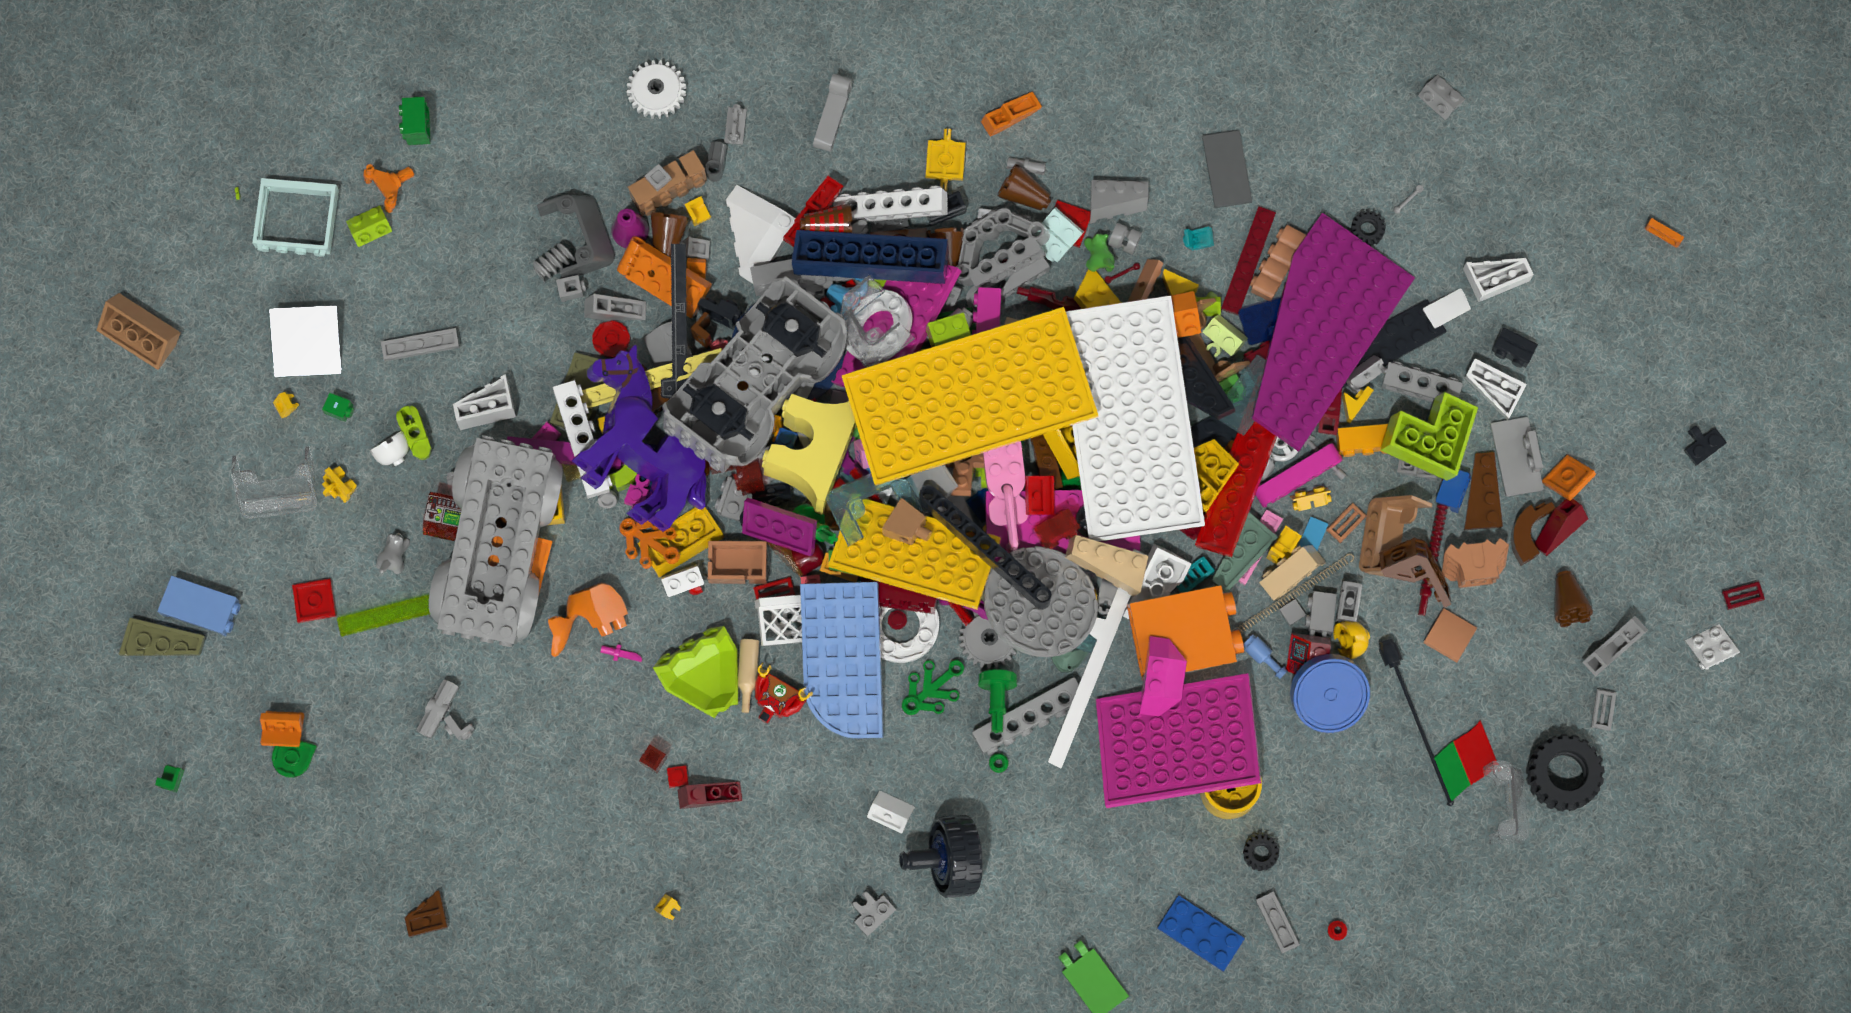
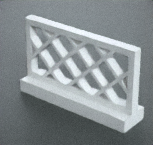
(778, 603)

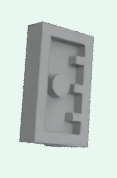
(731, 501)

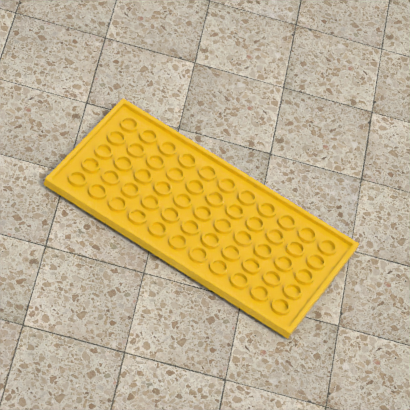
(969, 396)

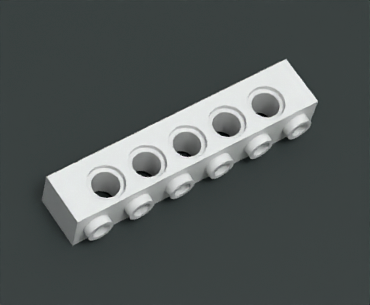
(935, 207)
(572, 391)

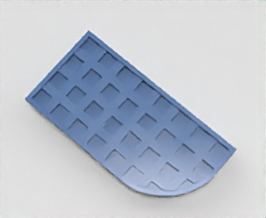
(843, 656)

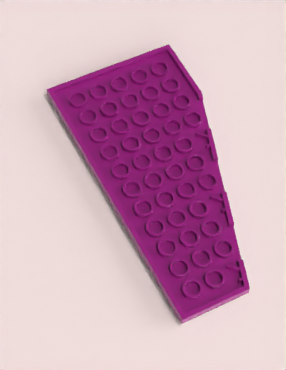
(1325, 322)

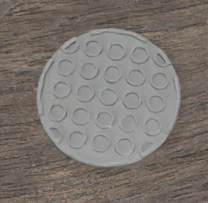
(1049, 630)

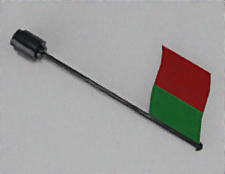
(1460, 761)

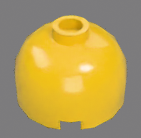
(1352, 638)

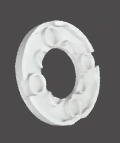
(890, 302)
(914, 648)

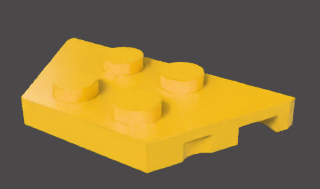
(1094, 292)

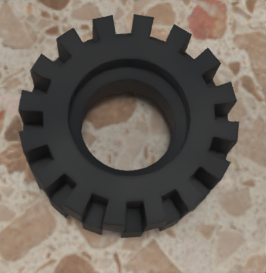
(1368, 218)
(1267, 842)

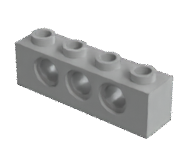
(1411, 388)

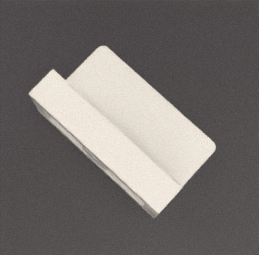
(890, 811)

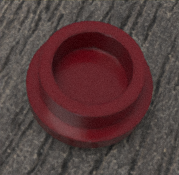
(897, 620)

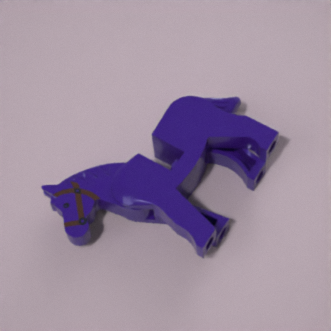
(670, 466)

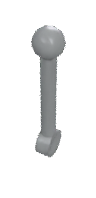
(1419, 189)

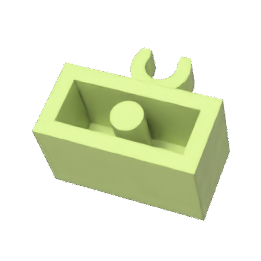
(1224, 336)

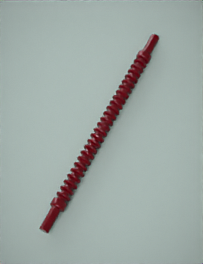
(1425, 592)

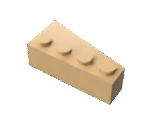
(1109, 562)

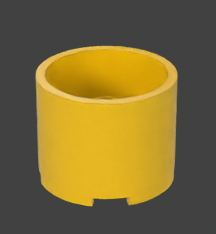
(1231, 804)

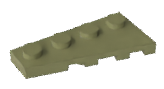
(157, 640)

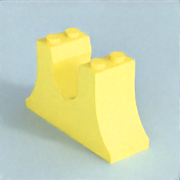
(817, 465)

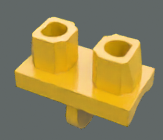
(335, 487)

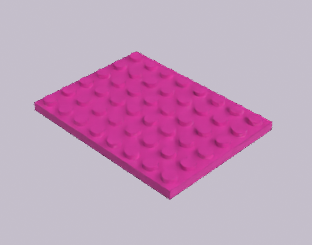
(1188, 750)

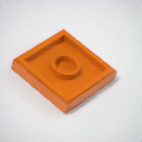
(1568, 477)

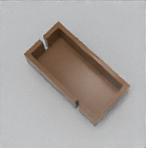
(692, 175)

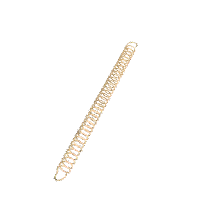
(1293, 593)

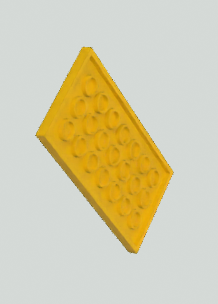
(933, 567)

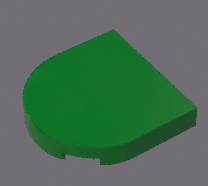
(293, 760)

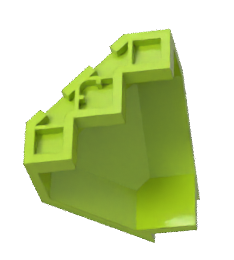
(703, 672)

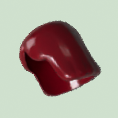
(808, 563)

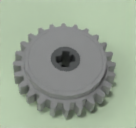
(978, 649)

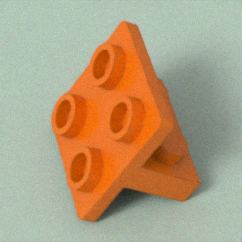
(281, 728)

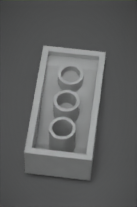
(937, 477)

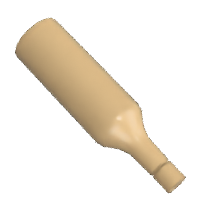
(747, 670)

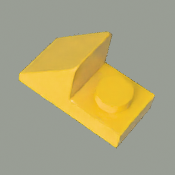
(1352, 406)

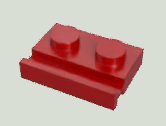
(1039, 495)

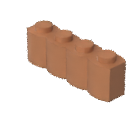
(1278, 263)

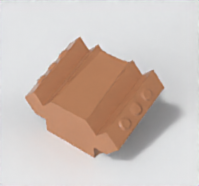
(1475, 563)

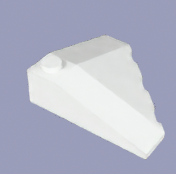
(757, 229)

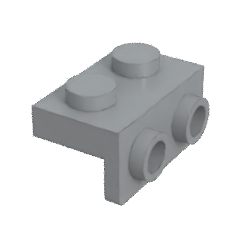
(1441, 97)

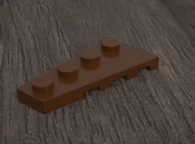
(1484, 499)

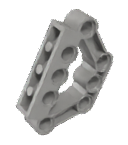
(971, 250)

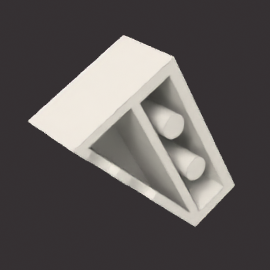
(485, 406)

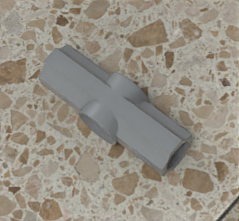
(437, 708)

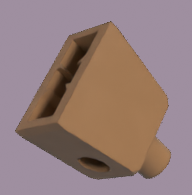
(906, 524)

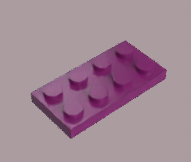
(779, 526)

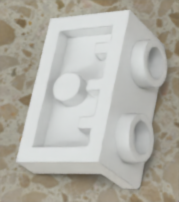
(682, 580)

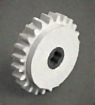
(643, 92)

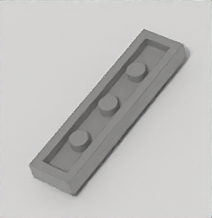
(420, 344)

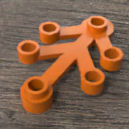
(646, 540)

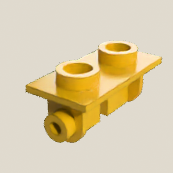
(1303, 498)

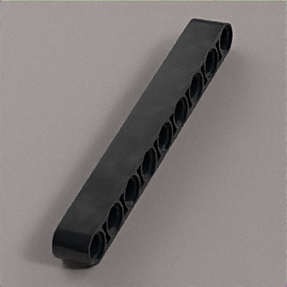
(988, 555)

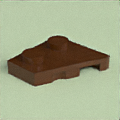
(427, 917)

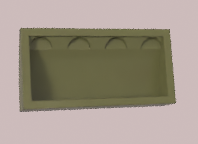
(577, 372)

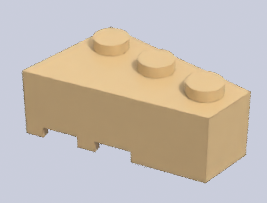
(1291, 571)

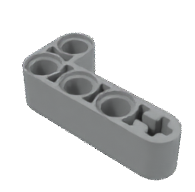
(832, 113)

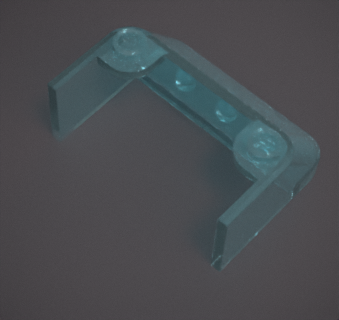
(848, 506)

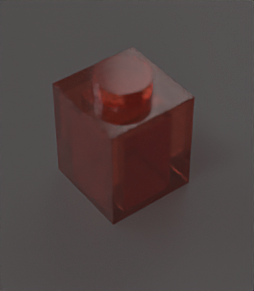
(653, 759)

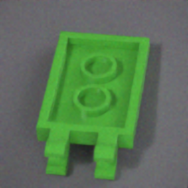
(1093, 980)

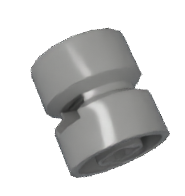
(1118, 236)

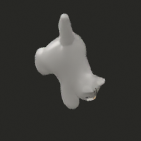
(392, 554)

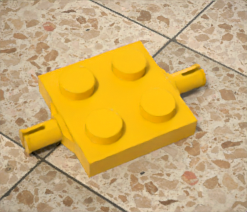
(945, 160)

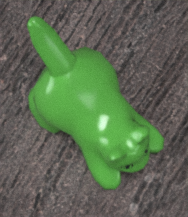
(1100, 253)

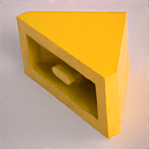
(1176, 284)

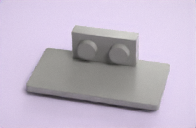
(1518, 456)

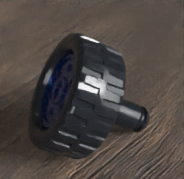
(952, 856)

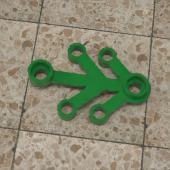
(930, 690)

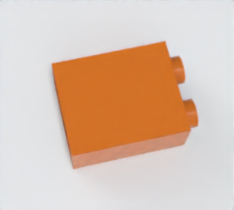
(1193, 623)

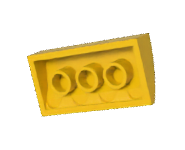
(693, 533)

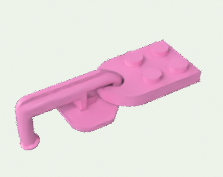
(1006, 469)

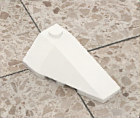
(1161, 576)

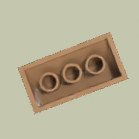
(137, 330)

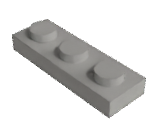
(1277, 922)

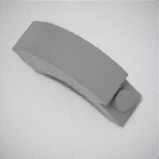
(1615, 646)

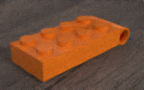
(637, 267)

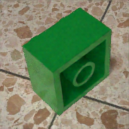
(415, 121)

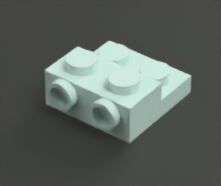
(1062, 235)

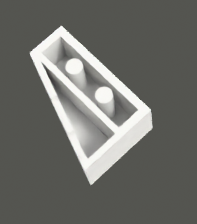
(1497, 276)
(1496, 387)

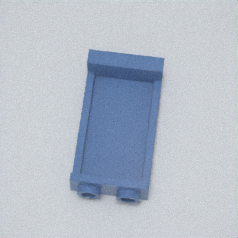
(199, 606)

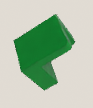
(170, 778)

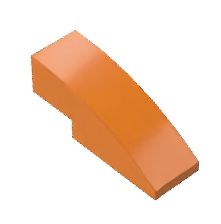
(1010, 113)

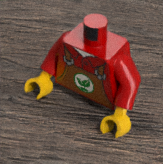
(776, 696)

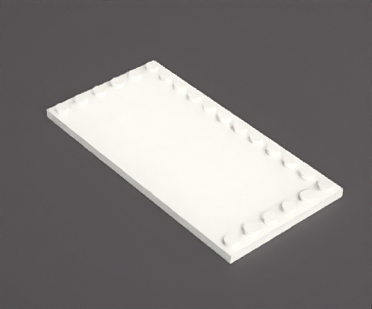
(1140, 449)

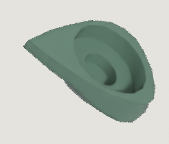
(1070, 659)

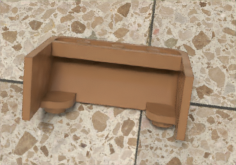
(1223, 368)
(1385, 527)

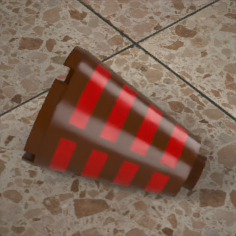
(828, 220)

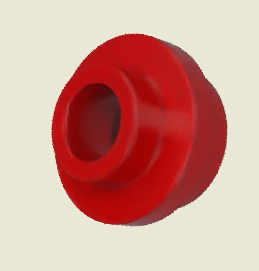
(1337, 937)

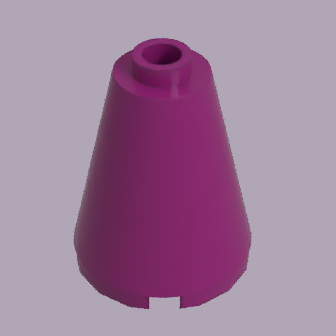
(628, 225)

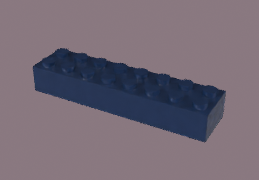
(873, 255)

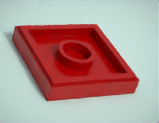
(314, 600)

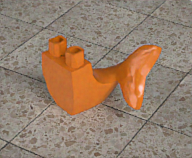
(598, 605)

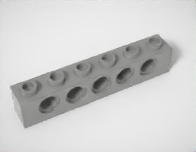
(989, 746)

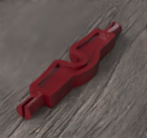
(1048, 298)

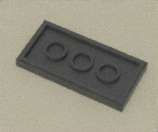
(1227, 169)

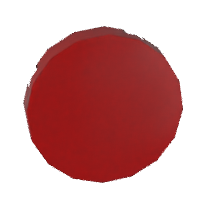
(616, 338)

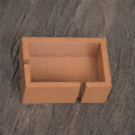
(737, 562)

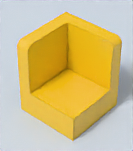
(697, 211)

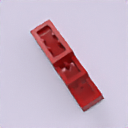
(820, 200)

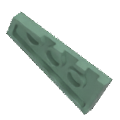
(1252, 544)

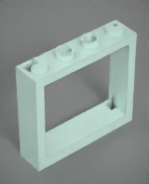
(299, 188)

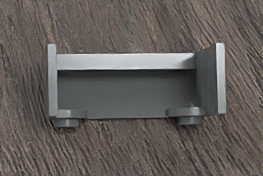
(598, 250)

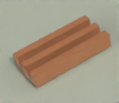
(1335, 534)

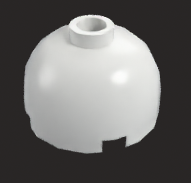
(391, 450)

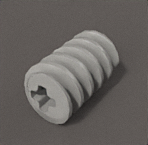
(552, 261)

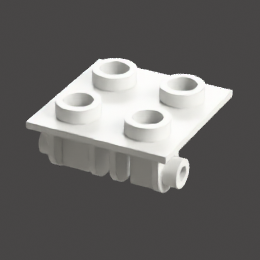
(1712, 647)

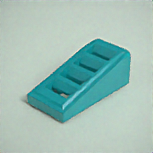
(1210, 571)

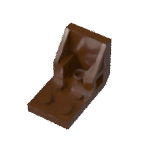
(1400, 563)

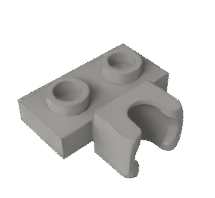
(872, 912)

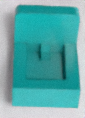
(1198, 238)

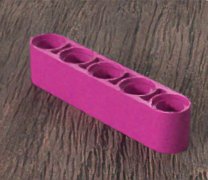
(1298, 475)

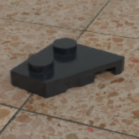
(774, 494)

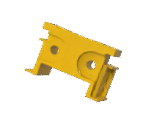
(1284, 545)

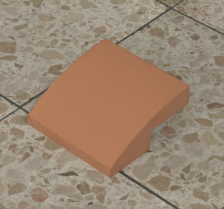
(1450, 635)

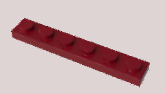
(1248, 260)

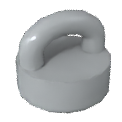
(608, 499)

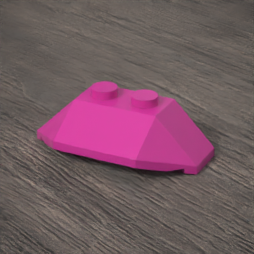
(1162, 677)

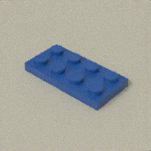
(1200, 933)

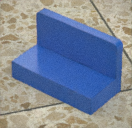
(1453, 491)

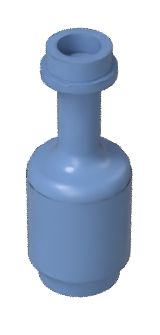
(1261, 653)

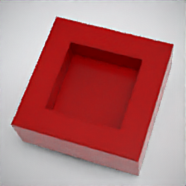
(677, 776)

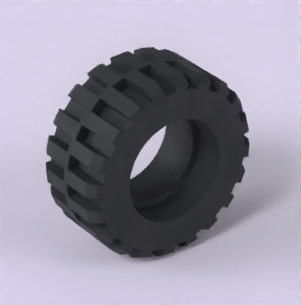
(1547, 791)

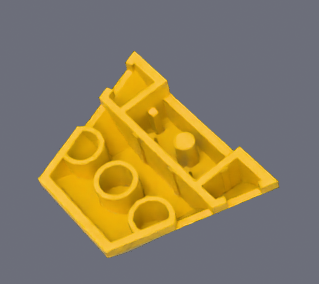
(1213, 470)

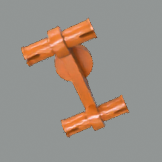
(387, 183)

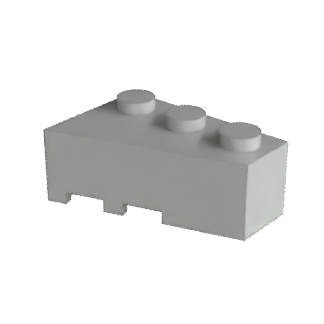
(1116, 198)

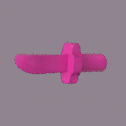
(617, 652)

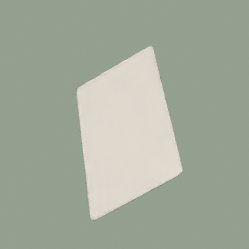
(1447, 308)

